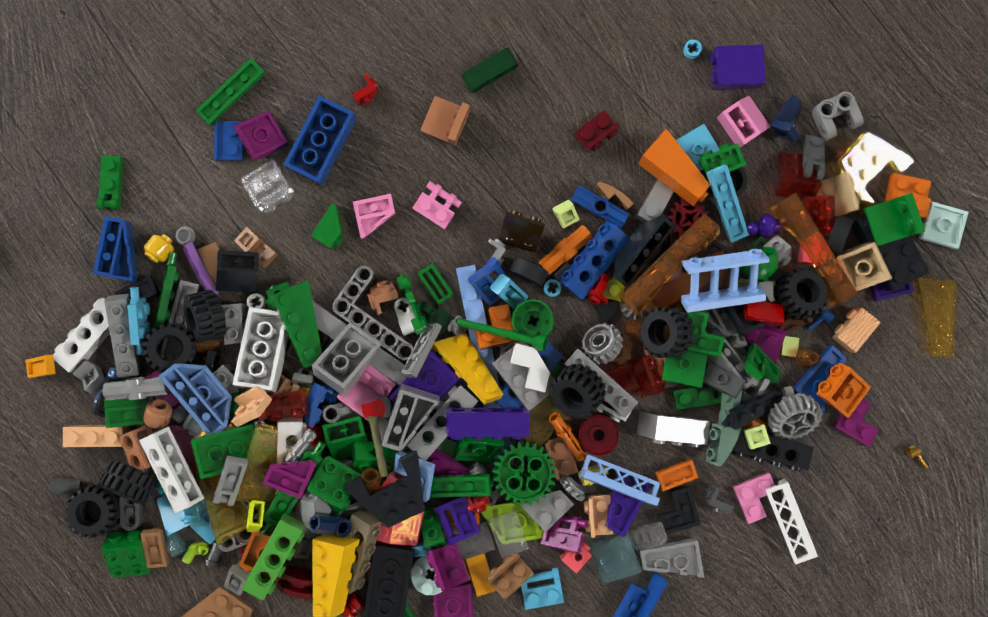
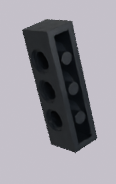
(799, 459)

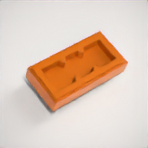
(676, 475)

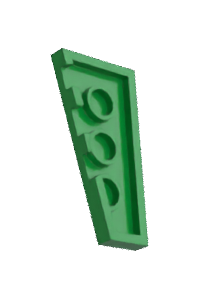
(299, 319)

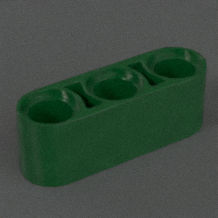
(489, 70)

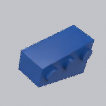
(116, 251)

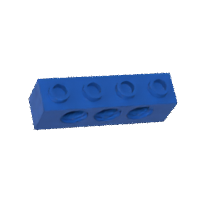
(603, 258)
(550, 358)

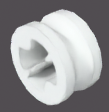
(255, 296)

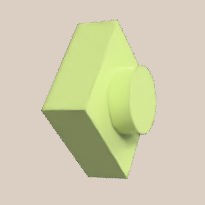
(756, 436)

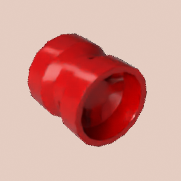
(353, 605)

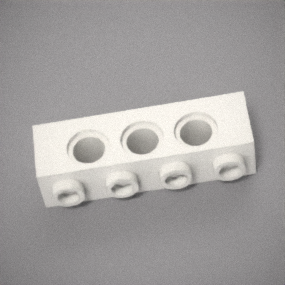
(64, 352)
(288, 427)
(171, 469)

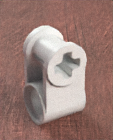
(405, 318)

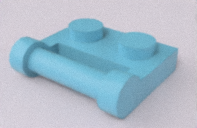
(543, 594)

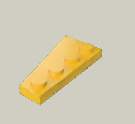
(465, 359)

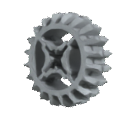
(794, 417)

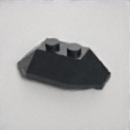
(643, 249)

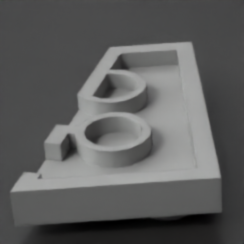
(674, 557)

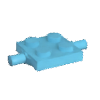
(138, 322)

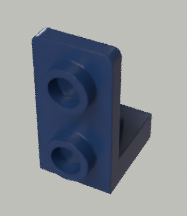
(782, 122)

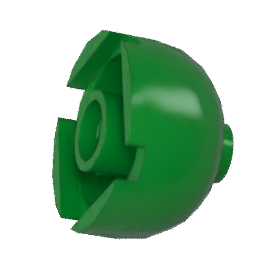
(765, 269)

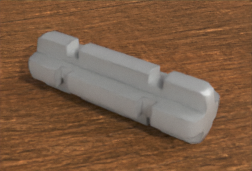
(300, 447)

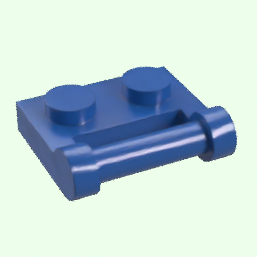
(482, 280)

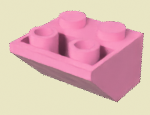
(743, 121)

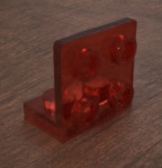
(793, 177)

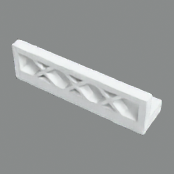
(797, 519)

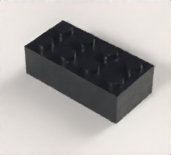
(900, 256)

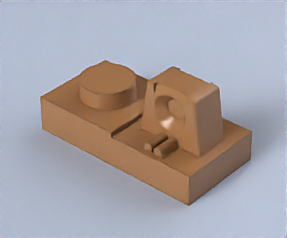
(154, 548)

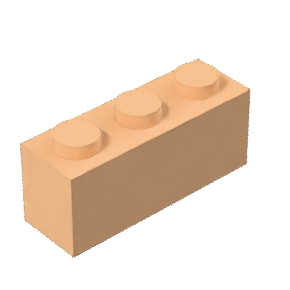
(93, 436)

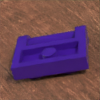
(464, 519)

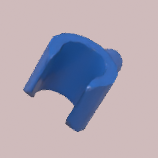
(823, 316)

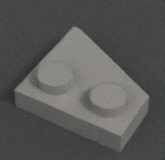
(548, 509)

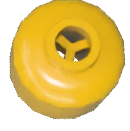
(158, 248)

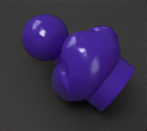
(766, 226)

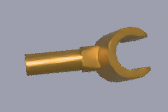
(913, 452)

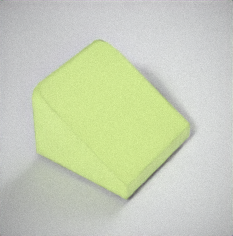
(566, 213)
(789, 346)

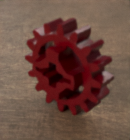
(682, 213)

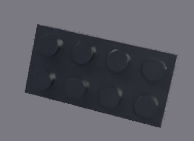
(389, 581)

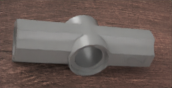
(134, 388)

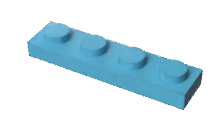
(727, 203)

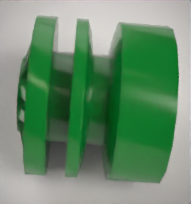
(528, 309)

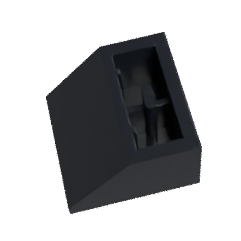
(237, 271)

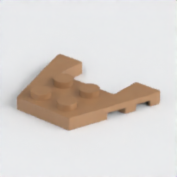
(221, 604)

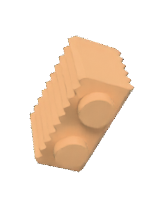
(855, 329)

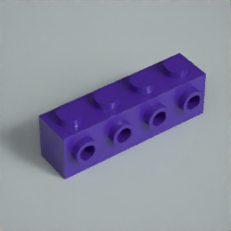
(487, 423)

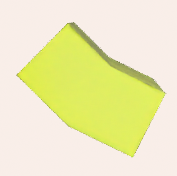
(255, 505)

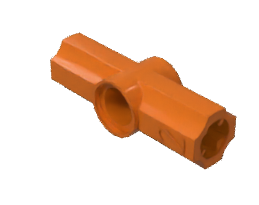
(565, 249)

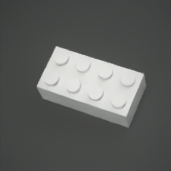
(261, 351)

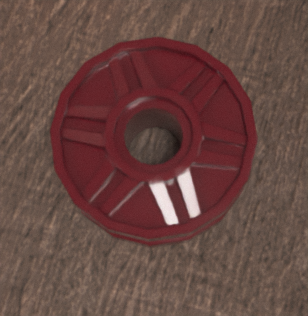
(606, 443)
(296, 582)

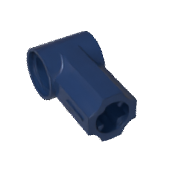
(330, 524)

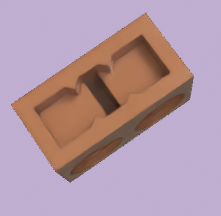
(133, 449)

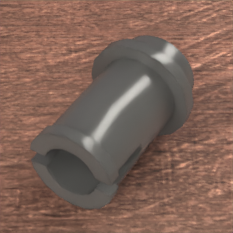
(214, 556)

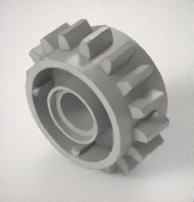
(602, 343)

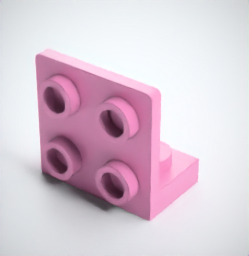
(369, 388)

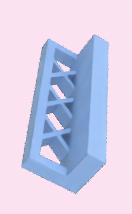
(620, 487)

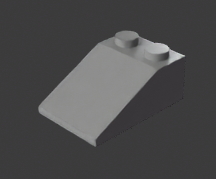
(346, 359)

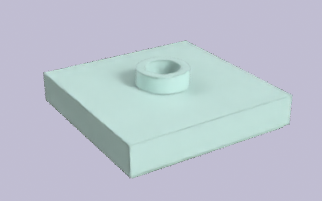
(944, 225)

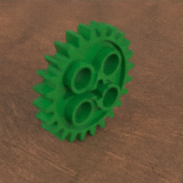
(542, 473)

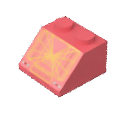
(403, 533)

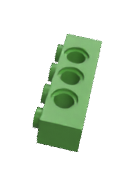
(257, 583)

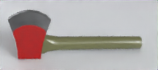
(378, 408)

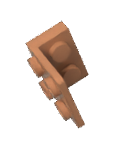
(445, 120)

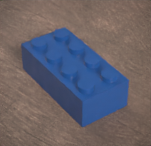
(320, 140)

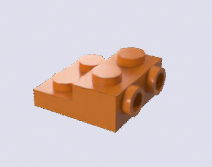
(902, 185)
(843, 389)
(254, 549)

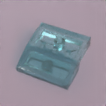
(615, 558)

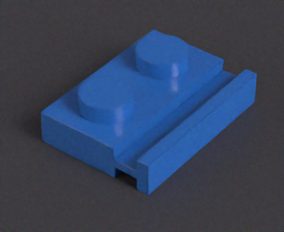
(227, 142)

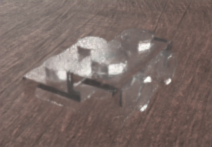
(268, 187)

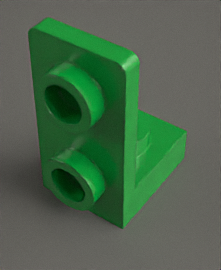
(432, 530)

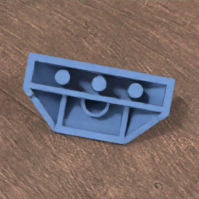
(199, 394)

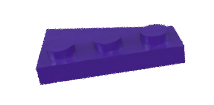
(623, 508)

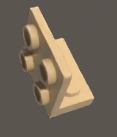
(843, 189)

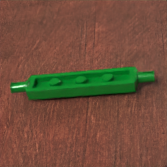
(166, 293)
(284, 502)

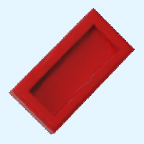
(764, 312)

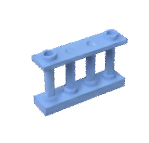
(725, 297)

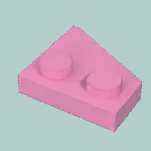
(373, 213)

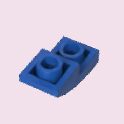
(315, 397)

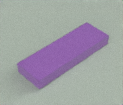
(199, 268)

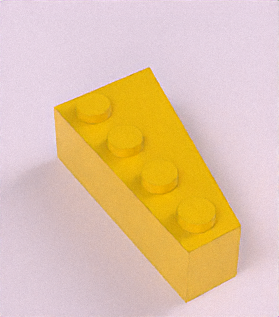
(331, 572)

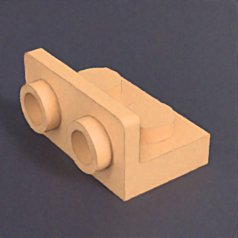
(251, 404)
(597, 510)

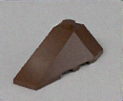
(671, 292)

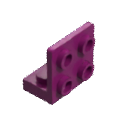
(448, 566)

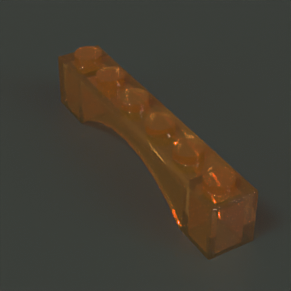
(800, 224)
(651, 281)

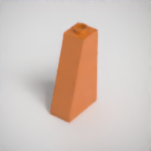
(675, 169)

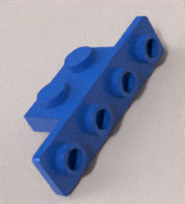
(640, 600)

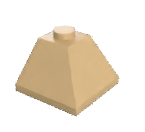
(864, 265)

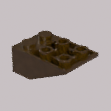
(521, 231)

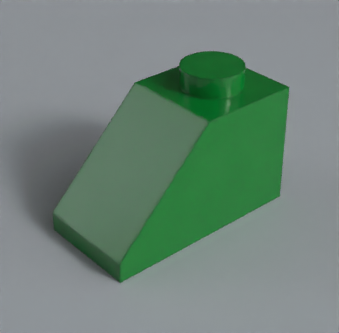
(330, 228)

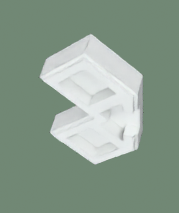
(538, 372)

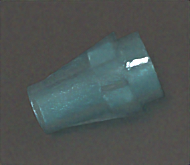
(175, 544)

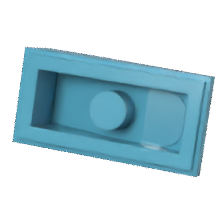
(508, 291)

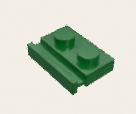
(124, 412)

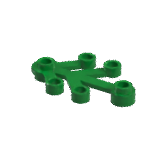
(419, 322)

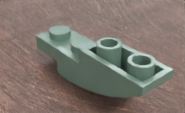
(720, 437)

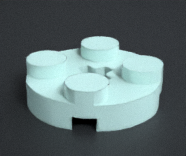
(419, 580)

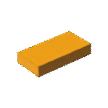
(40, 366)
(479, 572)

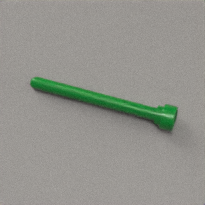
(539, 342)

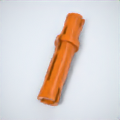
(563, 431)

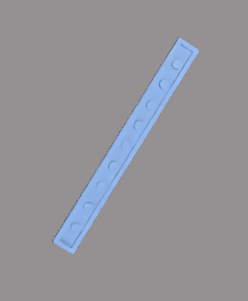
(475, 312)

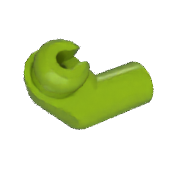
(195, 549)

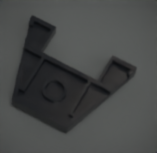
(396, 500)

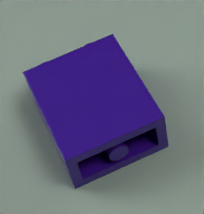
(738, 67)

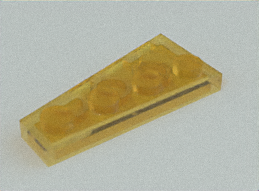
(938, 308)
(260, 456)
(225, 519)

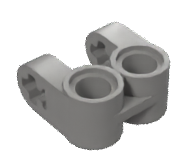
(850, 112)

